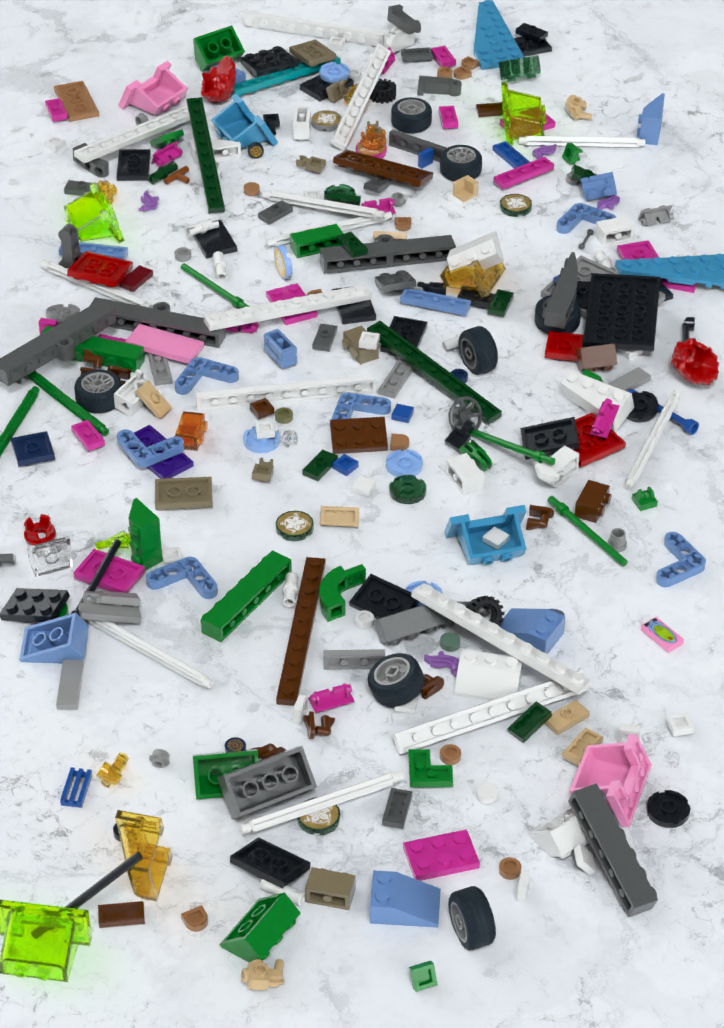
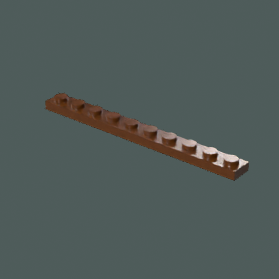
(301, 632)

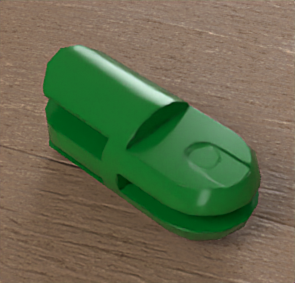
(478, 454)

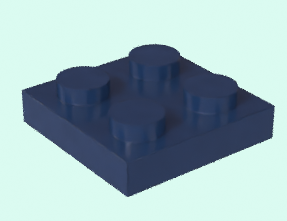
(32, 448)

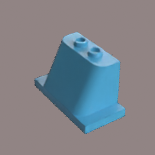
(241, 125)
(471, 534)

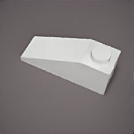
(221, 148)

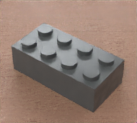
(266, 782)

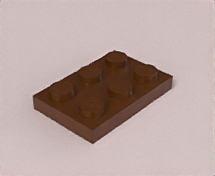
(358, 435)

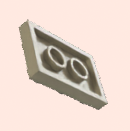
(312, 53)
(183, 493)

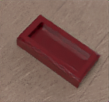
(136, 278)

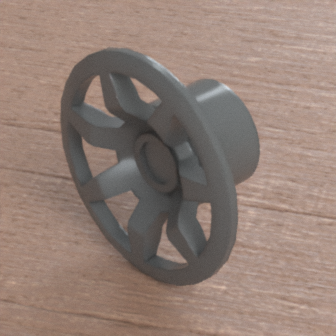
(461, 414)

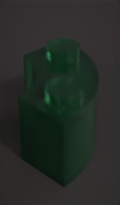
(519, 67)

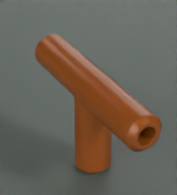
(178, 175)

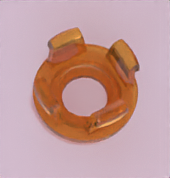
(377, 141)

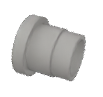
(617, 539)

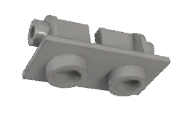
(649, 216)

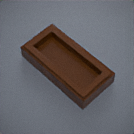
(489, 109)
(121, 914)

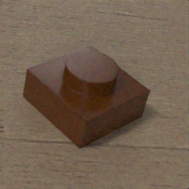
(262, 408)

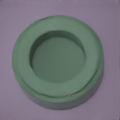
(450, 641)

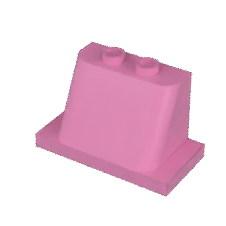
(156, 93)
(619, 773)

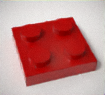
(563, 345)

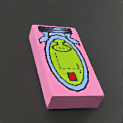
(662, 634)

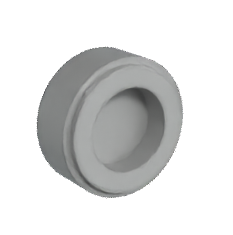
(182, 254)

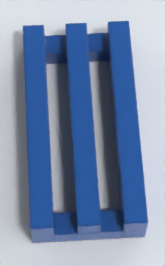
(78, 774)

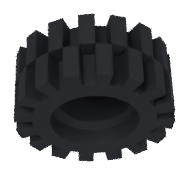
(384, 91)
(493, 605)

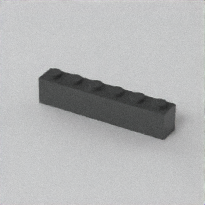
(613, 850)

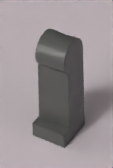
(402, 20)
(439, 85)
(97, 166)
(70, 245)

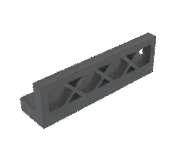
(413, 144)

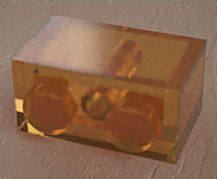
(192, 429)

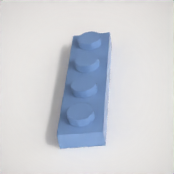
(108, 250)
(435, 301)

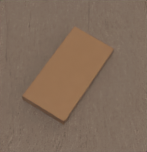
(76, 101)

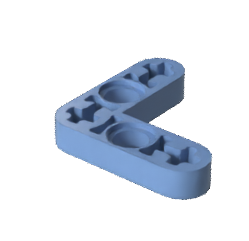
(581, 212)
(204, 366)
(377, 405)
(170, 446)
(692, 563)
(160, 578)

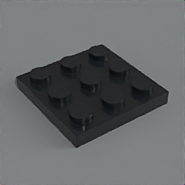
(269, 61)

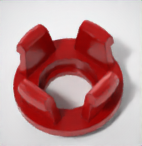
(43, 526)

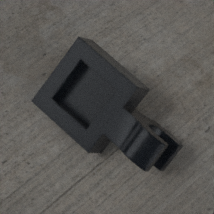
(272, 121)
(433, 287)
(460, 437)

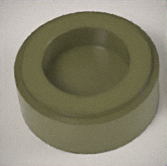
(283, 415)

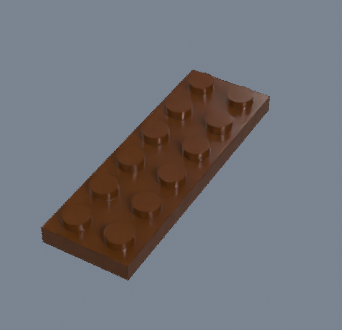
(382, 167)

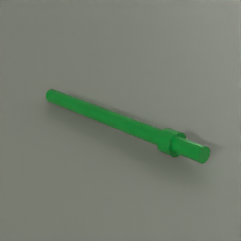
(236, 301)
(537, 455)
(564, 510)

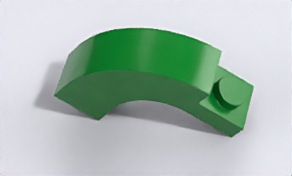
(334, 584)

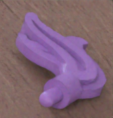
(544, 150)
(149, 201)
(608, 203)
(443, 660)

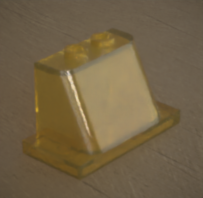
(473, 277)
(142, 834)

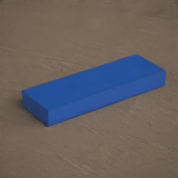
(510, 154)

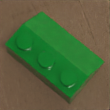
(215, 45)
(144, 535)
(211, 765)
(261, 927)

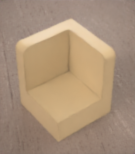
(465, 188)

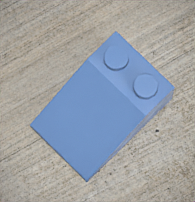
(651, 121)
(535, 626)
(55, 640)
(403, 901)

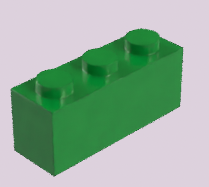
(310, 241)

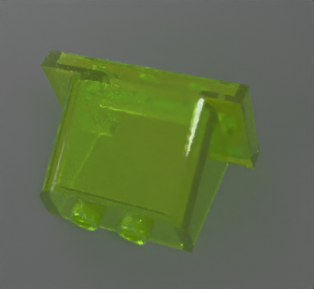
(522, 114)
(93, 216)
(41, 939)

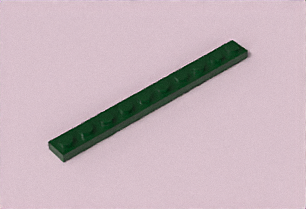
(205, 155)
(433, 371)

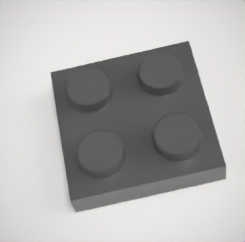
(396, 281)

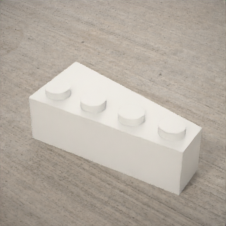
(590, 393)

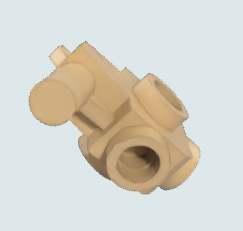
(575, 108)
(260, 977)

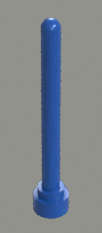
(689, 425)

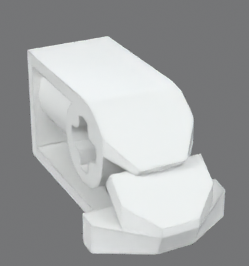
(397, 39)
(126, 398)
(565, 466)

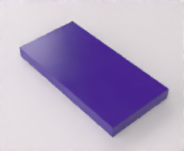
(169, 467)

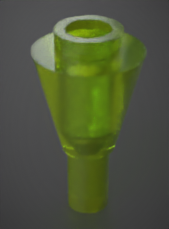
(122, 536)

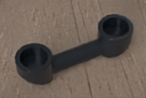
(688, 325)

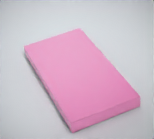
(165, 343)

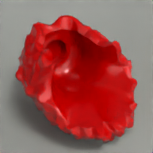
(219, 82)
(695, 362)

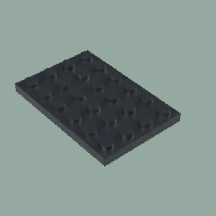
(622, 311)

